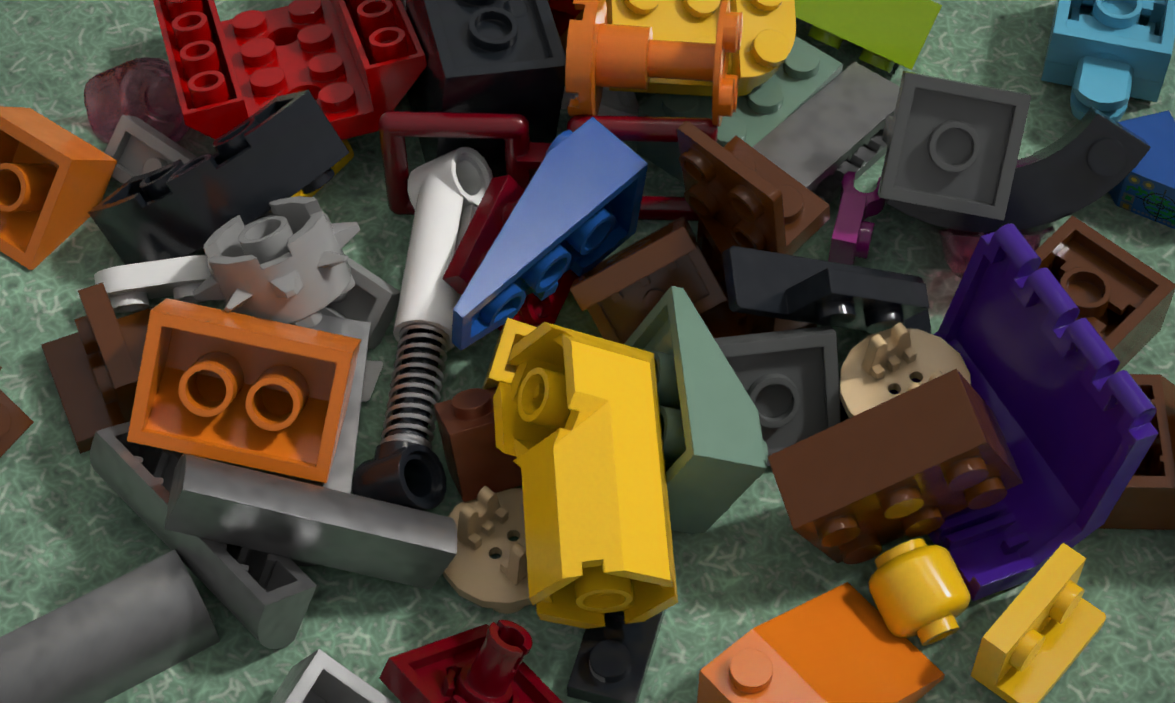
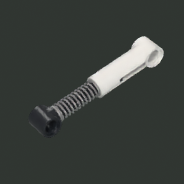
(444, 202)

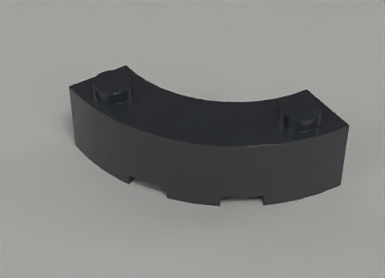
(259, 161)
(1054, 179)

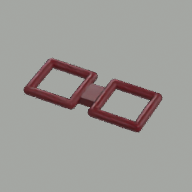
(521, 155)

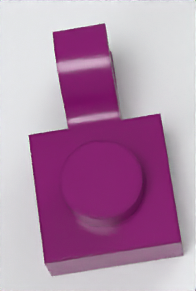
(851, 233)

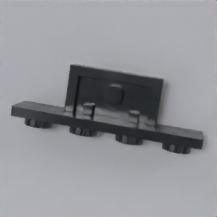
(823, 291)

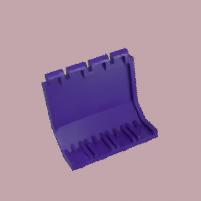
(1058, 404)

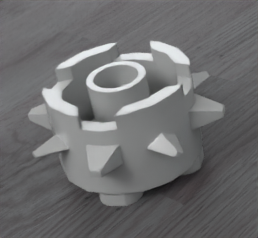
(280, 263)

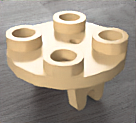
(890, 362)
(485, 530)

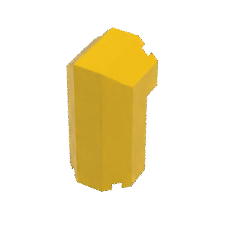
(591, 476)

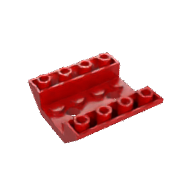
(347, 53)

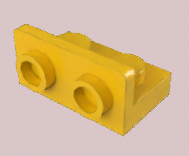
(1039, 632)

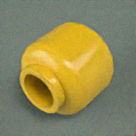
(919, 591)

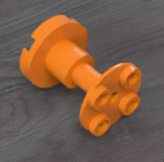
(628, 57)

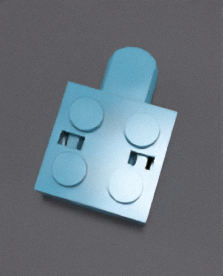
(1110, 52)

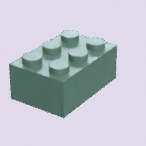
(756, 114)

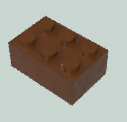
(895, 470)

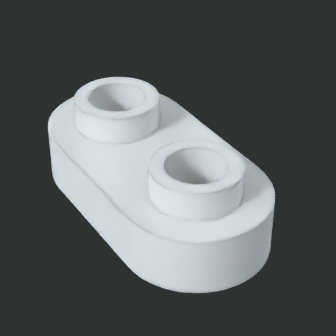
(134, 284)

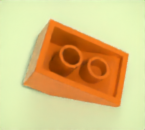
(820, 654)

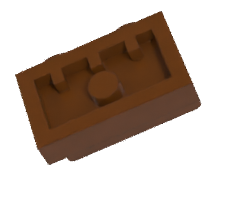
(747, 193)

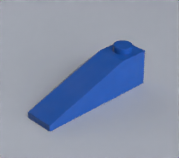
(567, 219)

